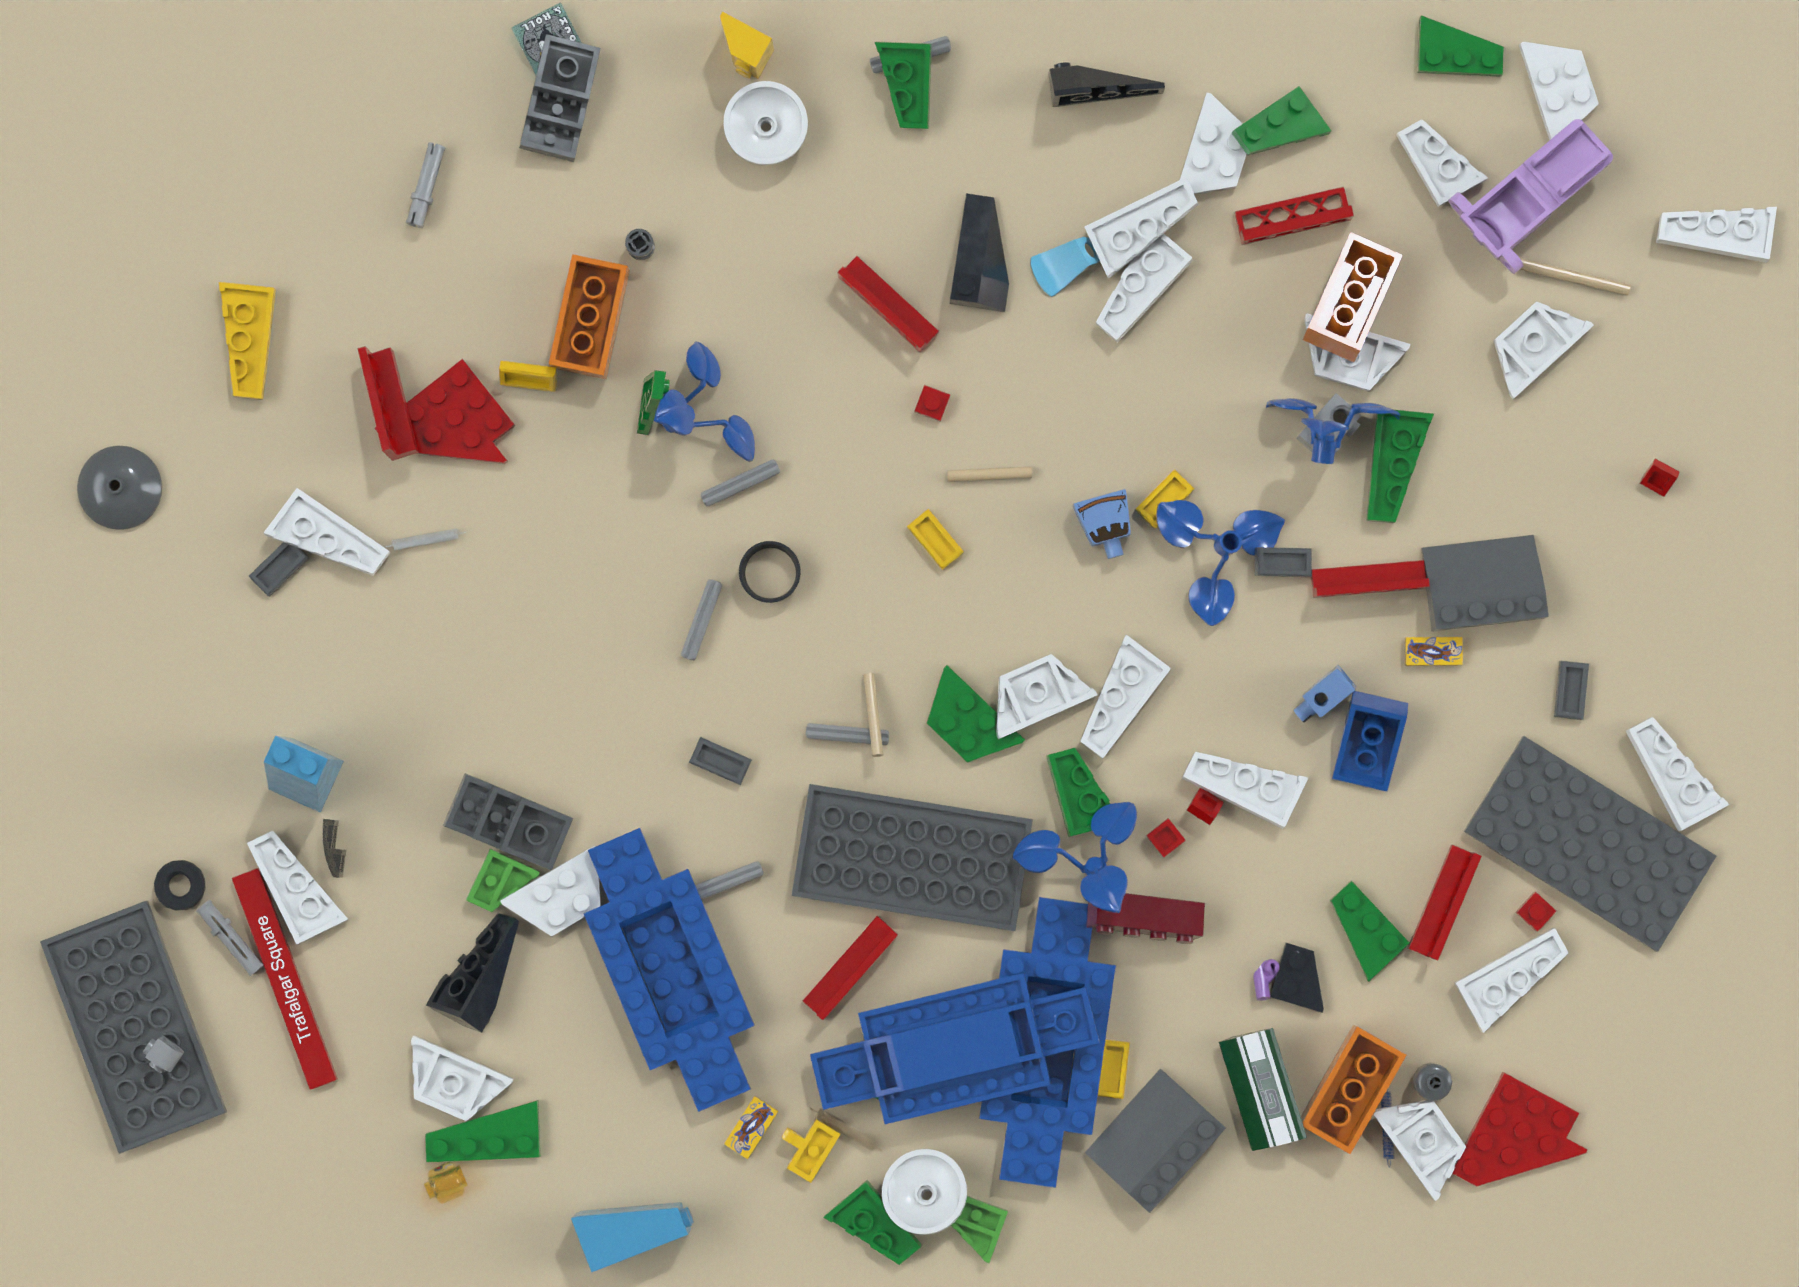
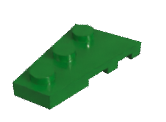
(1456, 52)
(909, 78)
(1281, 123)
(652, 392)
(1076, 790)
(1368, 930)
(865, 1217)

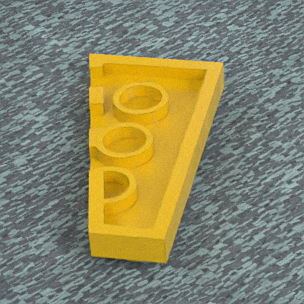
(248, 333)

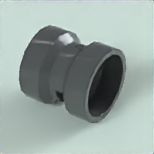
(642, 248)

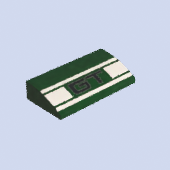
(1262, 1089)

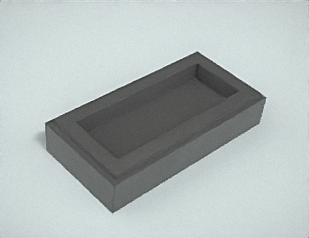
(1283, 562)
(278, 567)
(1571, 690)
(720, 761)

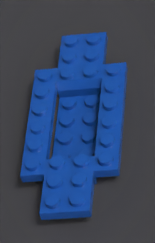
(680, 967)
(956, 1059)
(1042, 1114)

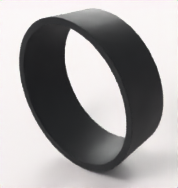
(763, 545)

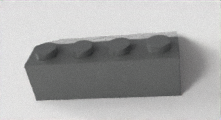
(1484, 583)
(1155, 1140)

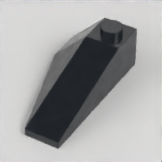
(1086, 85)
(980, 263)
(475, 985)

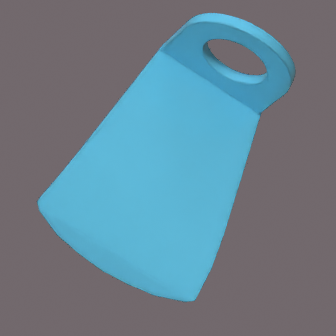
(1062, 264)

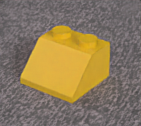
(747, 46)

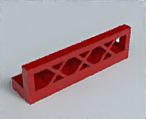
(1296, 224)
(888, 303)
(388, 403)
(1369, 579)
(1444, 902)
(850, 967)

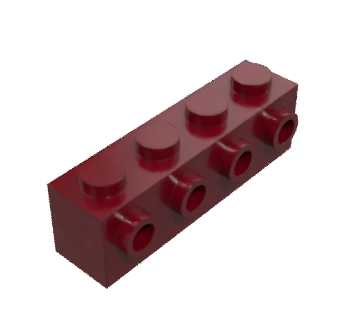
(1151, 917)

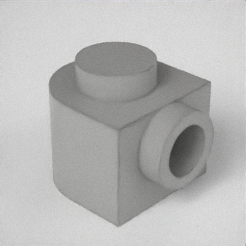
(162, 1054)

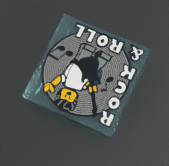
(532, 32)

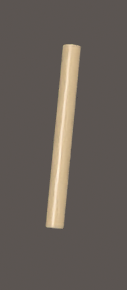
(1575, 277)

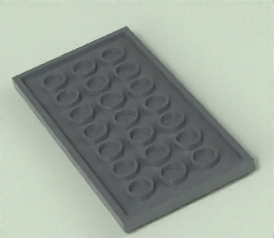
(1590, 843)
(910, 857)
(117, 999)

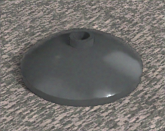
(138, 490)

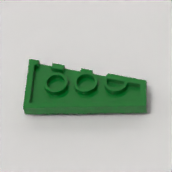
(1394, 461)
(495, 1136)

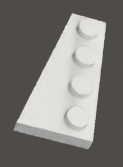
(1133, 228)
(1729, 233)
(1142, 285)
(319, 531)
(1126, 690)
(1678, 783)
(1254, 789)
(295, 891)
(1503, 981)

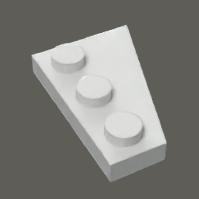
(1438, 163)

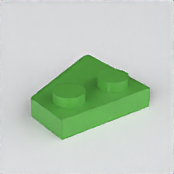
(498, 879)
(980, 1226)

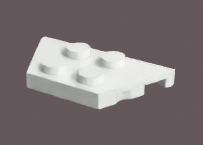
(1559, 84)
(1214, 153)
(1535, 344)
(1371, 364)
(1037, 693)
(559, 895)
(453, 1081)
(1423, 1140)

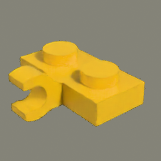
(811, 1149)

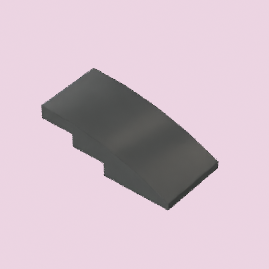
(559, 98)
(508, 821)

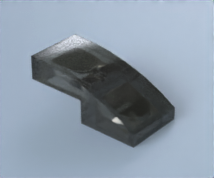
(334, 856)

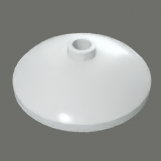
(762, 104)
(911, 1178)

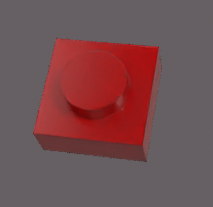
(932, 403)
(1659, 477)
(1205, 806)
(1165, 837)
(1535, 911)

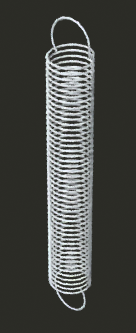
(426, 540)

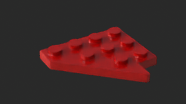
(458, 418)
(1516, 1134)

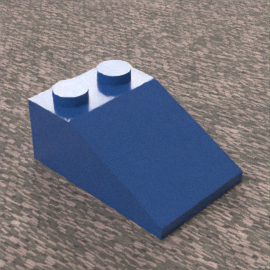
(1370, 740)

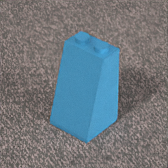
(300, 772)
(627, 1231)

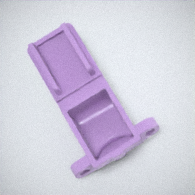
(1533, 191)

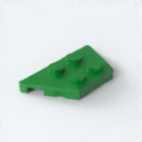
(966, 719)

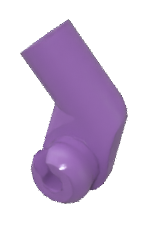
(1263, 977)

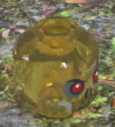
(445, 1183)

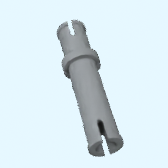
(422, 196)
(209, 911)

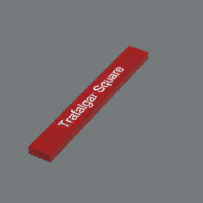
(284, 978)

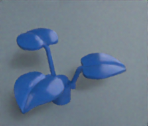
(679, 416)
(1324, 443)
(1252, 529)
(1104, 884)

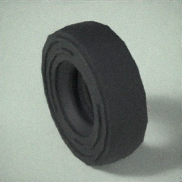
(163, 878)

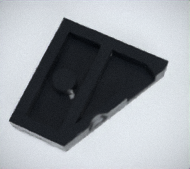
(1298, 979)

